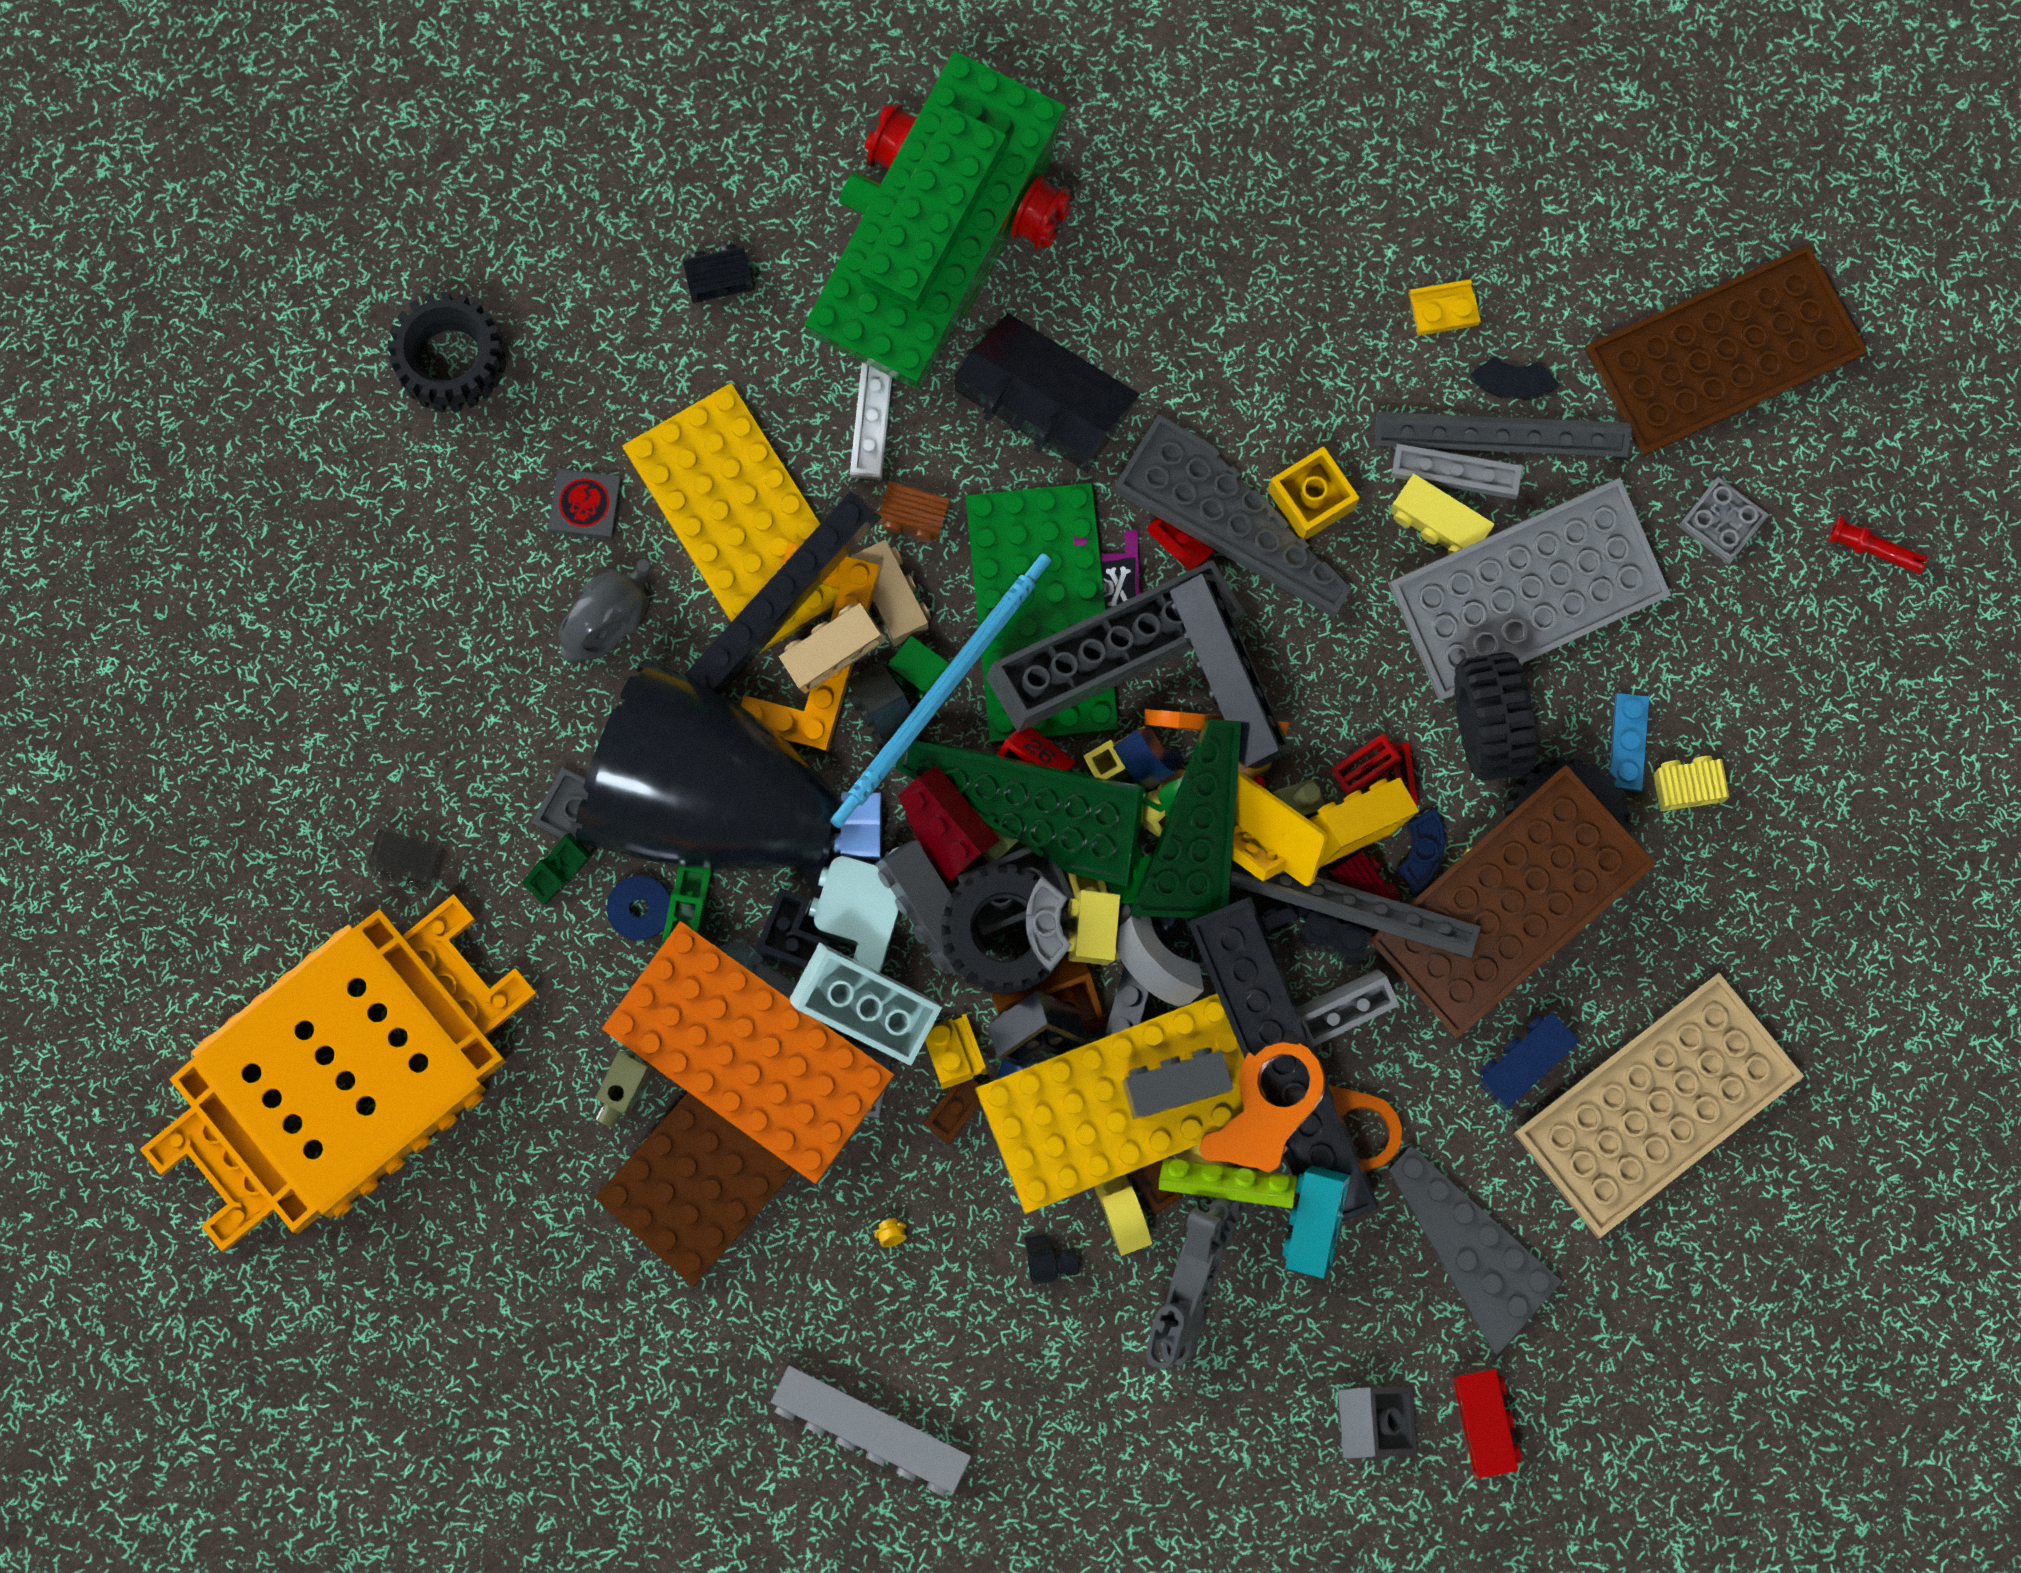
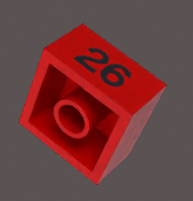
(1036, 749)

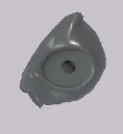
(604, 613)

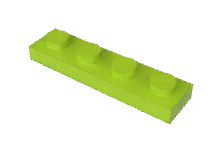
(1227, 1182)

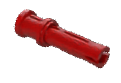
(1864, 541)

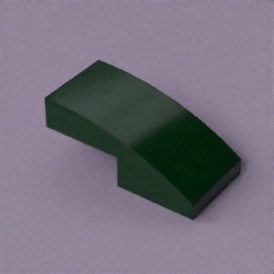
(557, 869)

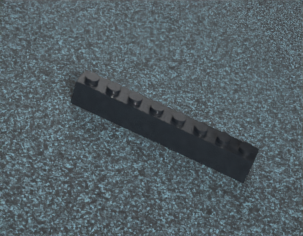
(784, 593)

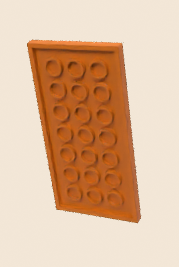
(748, 1052)

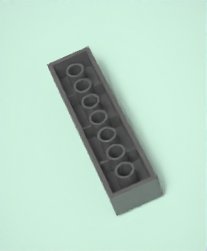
(1097, 653)

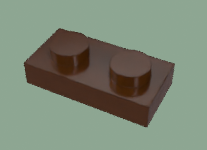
(953, 1111)

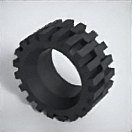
(435, 318)

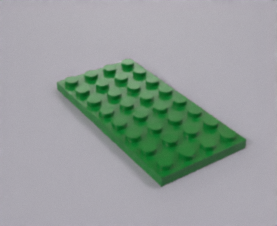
(1005, 540)

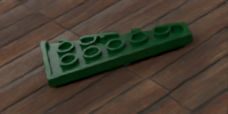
(1194, 850)

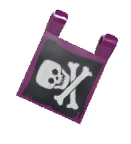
(1119, 571)

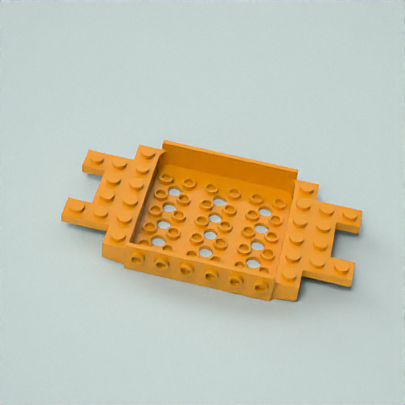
(245, 1143)

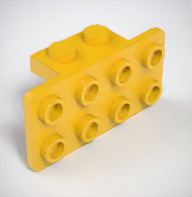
(1274, 836)

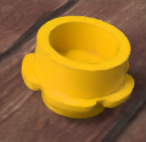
(891, 1233)

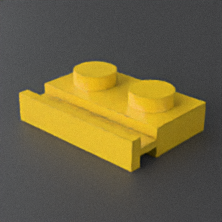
(1444, 307)
(954, 1052)

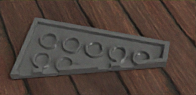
(1484, 1262)

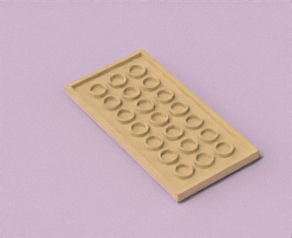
(1658, 1105)

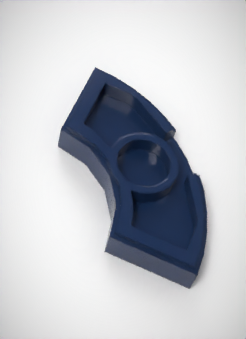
(1426, 851)

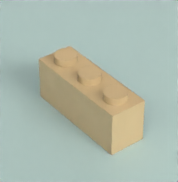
(894, 595)
(831, 647)

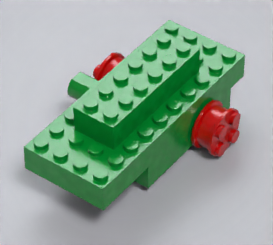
(941, 217)

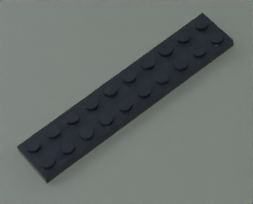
(1264, 1015)

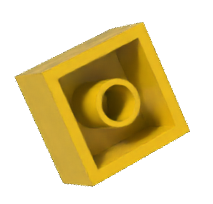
(1313, 493)

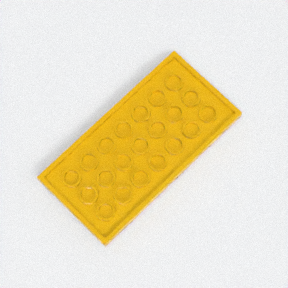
(728, 501)
(1069, 1118)

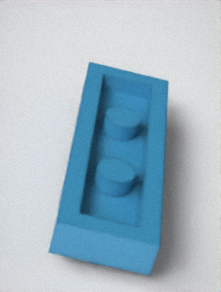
(1629, 741)

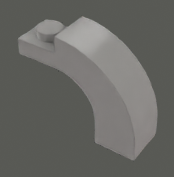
(1152, 964)

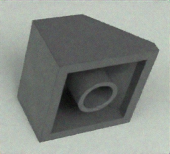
(1377, 1422)

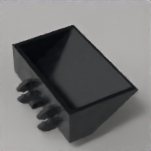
(1044, 392)

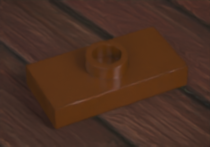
(1148, 1183)

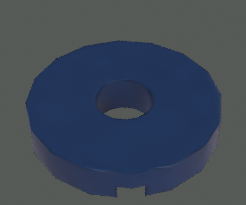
(625, 895)

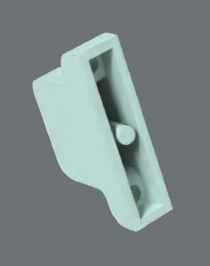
(856, 909)

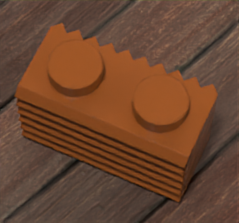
(914, 512)

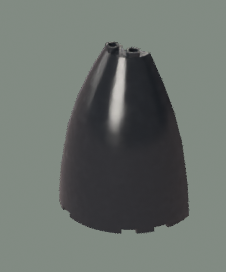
(701, 783)

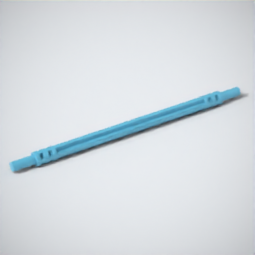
(940, 691)

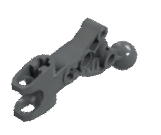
(1184, 1314)

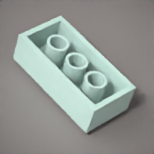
(865, 1004)

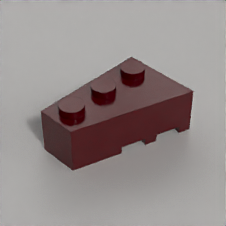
(945, 824)

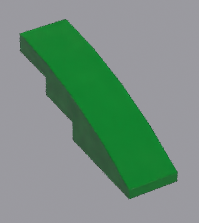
(688, 899)

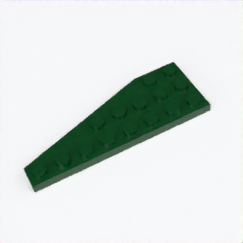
(1064, 815)

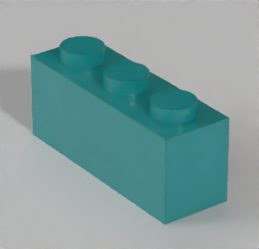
(1316, 1221)

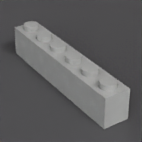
(871, 1430)

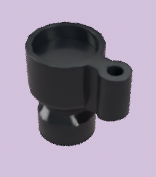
(1045, 1264)

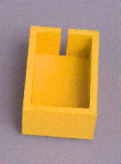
(1364, 818)

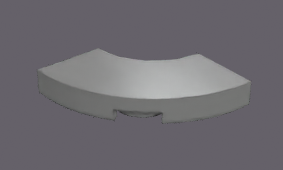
(1044, 924)

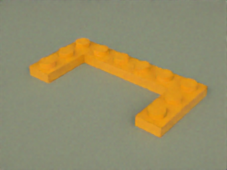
(817, 723)

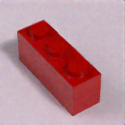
(1487, 1423)

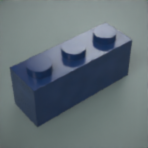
(1526, 1060)

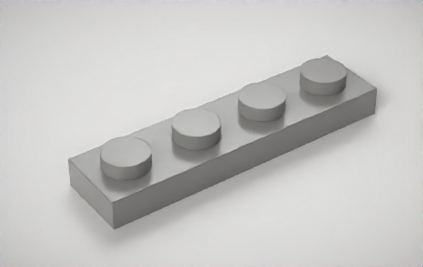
(1457, 471)

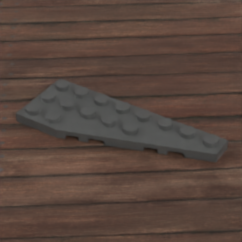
(1202, 496)

